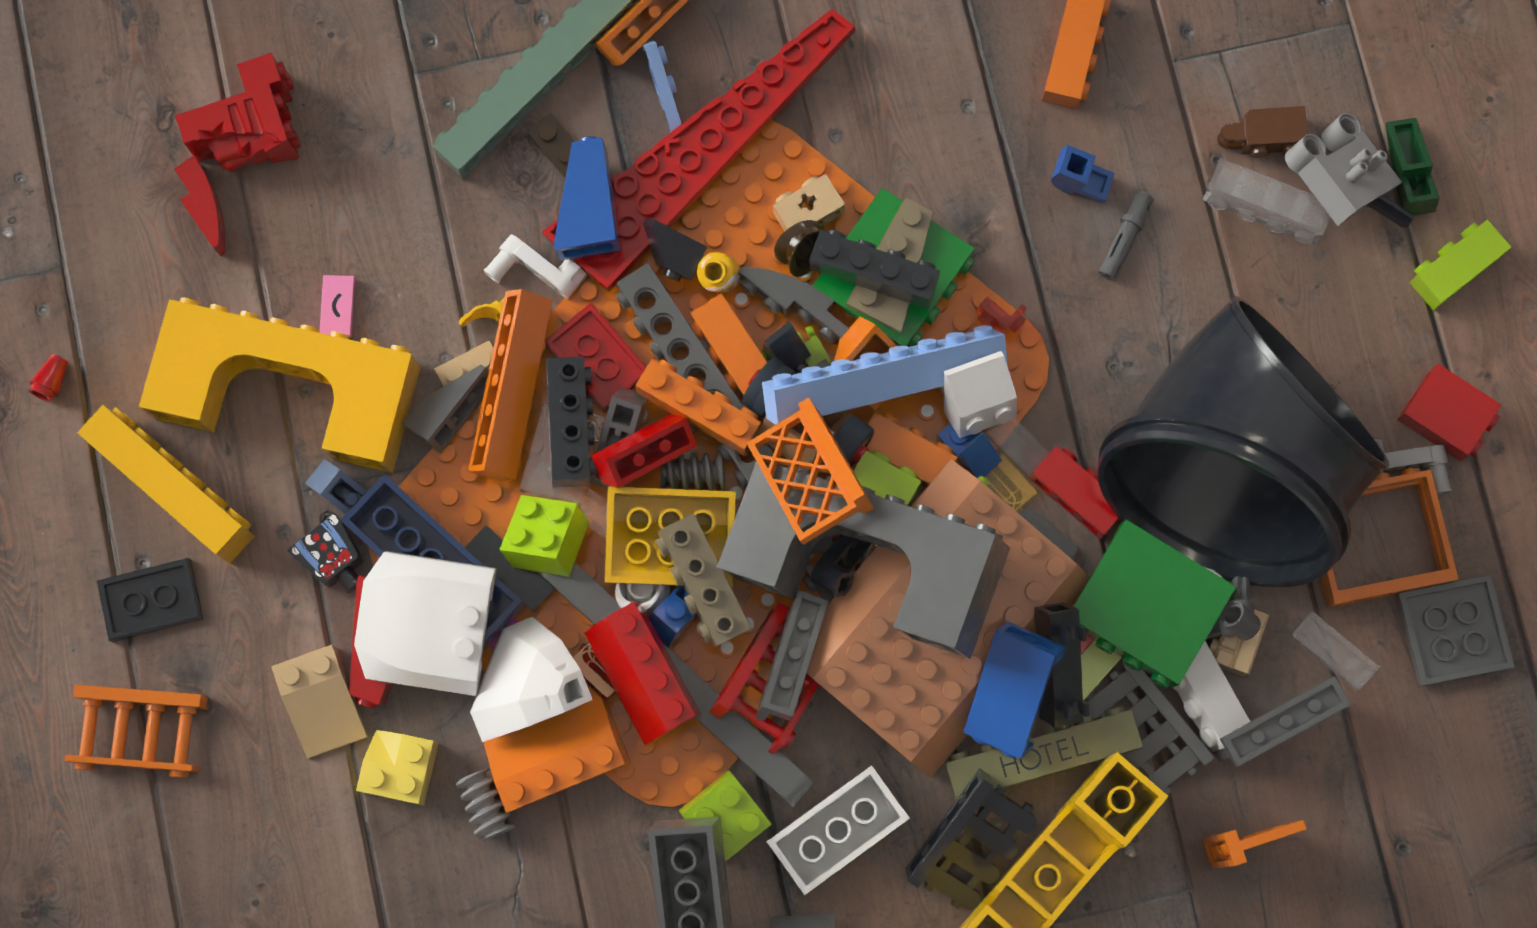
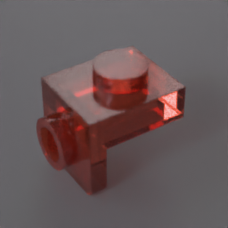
(994, 316)

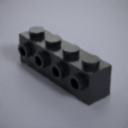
(874, 269)
(568, 422)

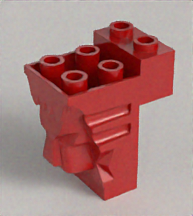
(247, 125)

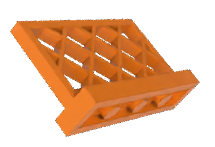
(835, 463)
(1227, 848)

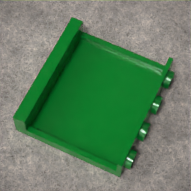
(941, 248)
(1151, 605)

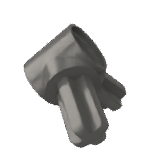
(1238, 614)

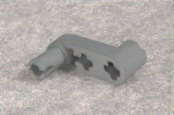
(1427, 457)

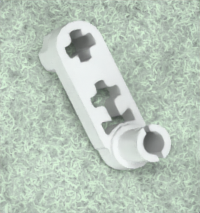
(562, 280)

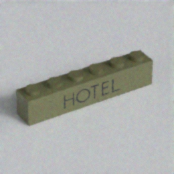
(1051, 752)

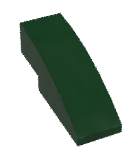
(1412, 166)

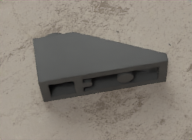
(447, 409)
(622, 419)

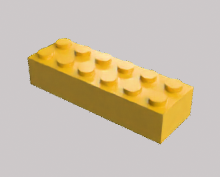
(161, 479)

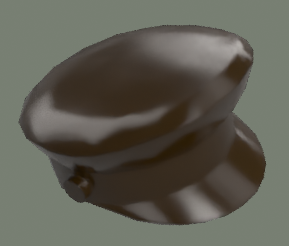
(796, 246)

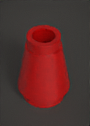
(49, 378)

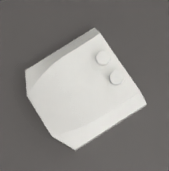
(424, 622)

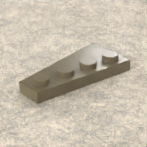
(908, 236)

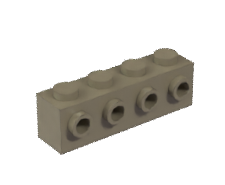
(705, 583)

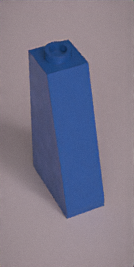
(587, 206)

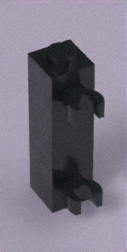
(1063, 695)

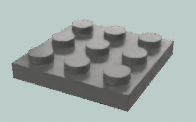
(1455, 630)

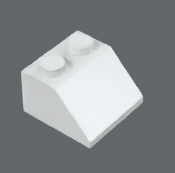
(979, 395)

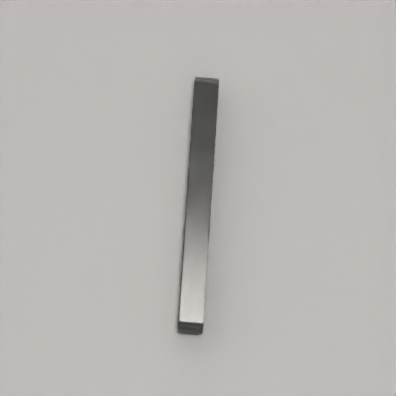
(730, 729)

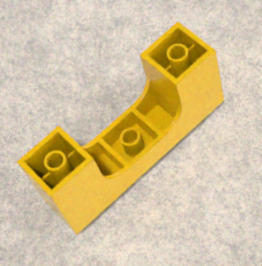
(209, 347)
(1071, 848)

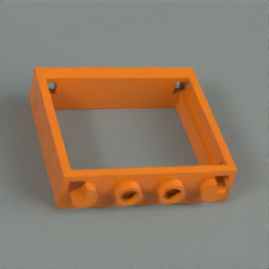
(1438, 537)

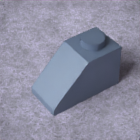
(335, 486)

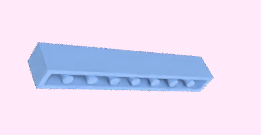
(878, 376)

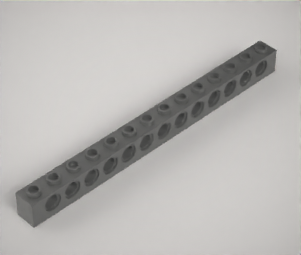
(645, 284)

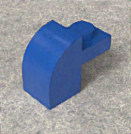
(1078, 174)

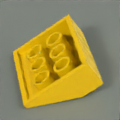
(638, 515)

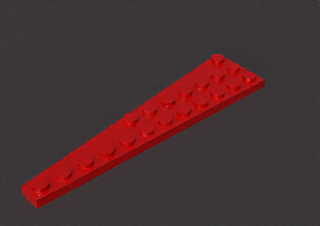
(701, 148)

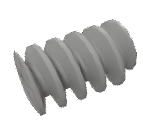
(484, 805)

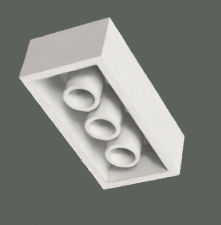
(838, 830)

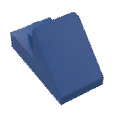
(973, 451)

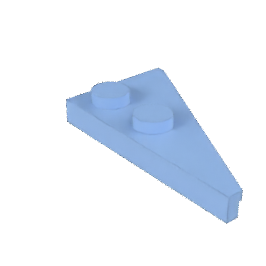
(663, 84)

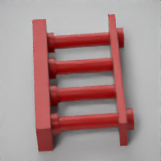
(747, 676)

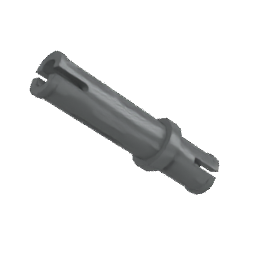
(1122, 243)

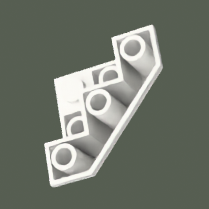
(527, 681)

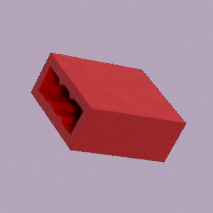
(1450, 412)

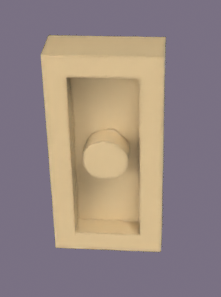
(465, 362)

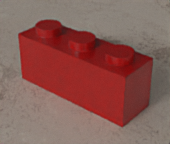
(644, 450)
(1074, 490)

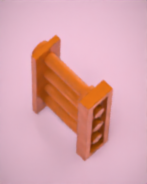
(124, 702)

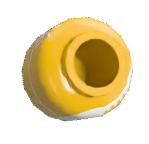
(718, 272)

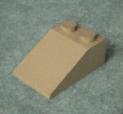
(319, 701)

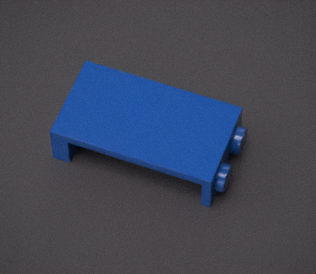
(1012, 689)

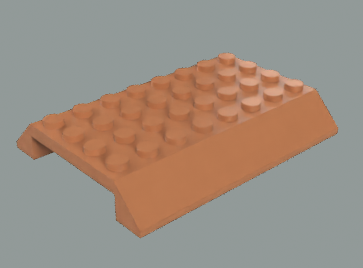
(913, 690)

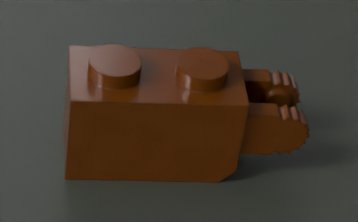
(1265, 131)

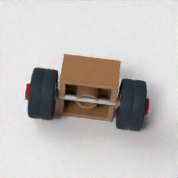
(848, 430)

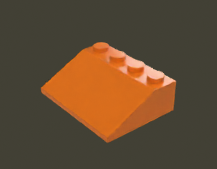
(555, 754)

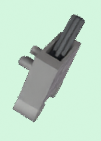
(1350, 176)

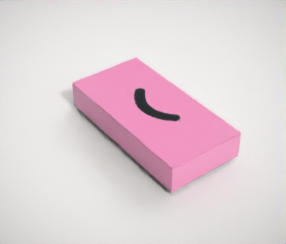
(337, 304)

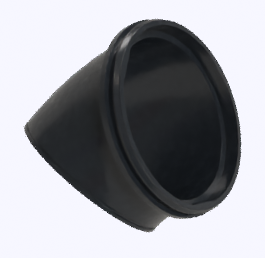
(1242, 456)

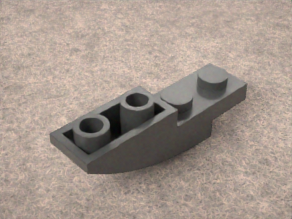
(785, 293)

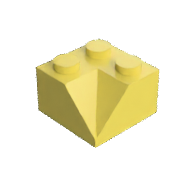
(398, 767)

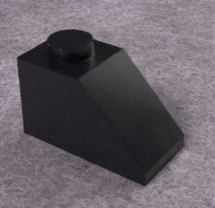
(673, 250)
(788, 348)

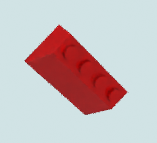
(642, 672)

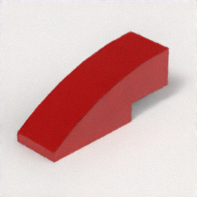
(203, 202)

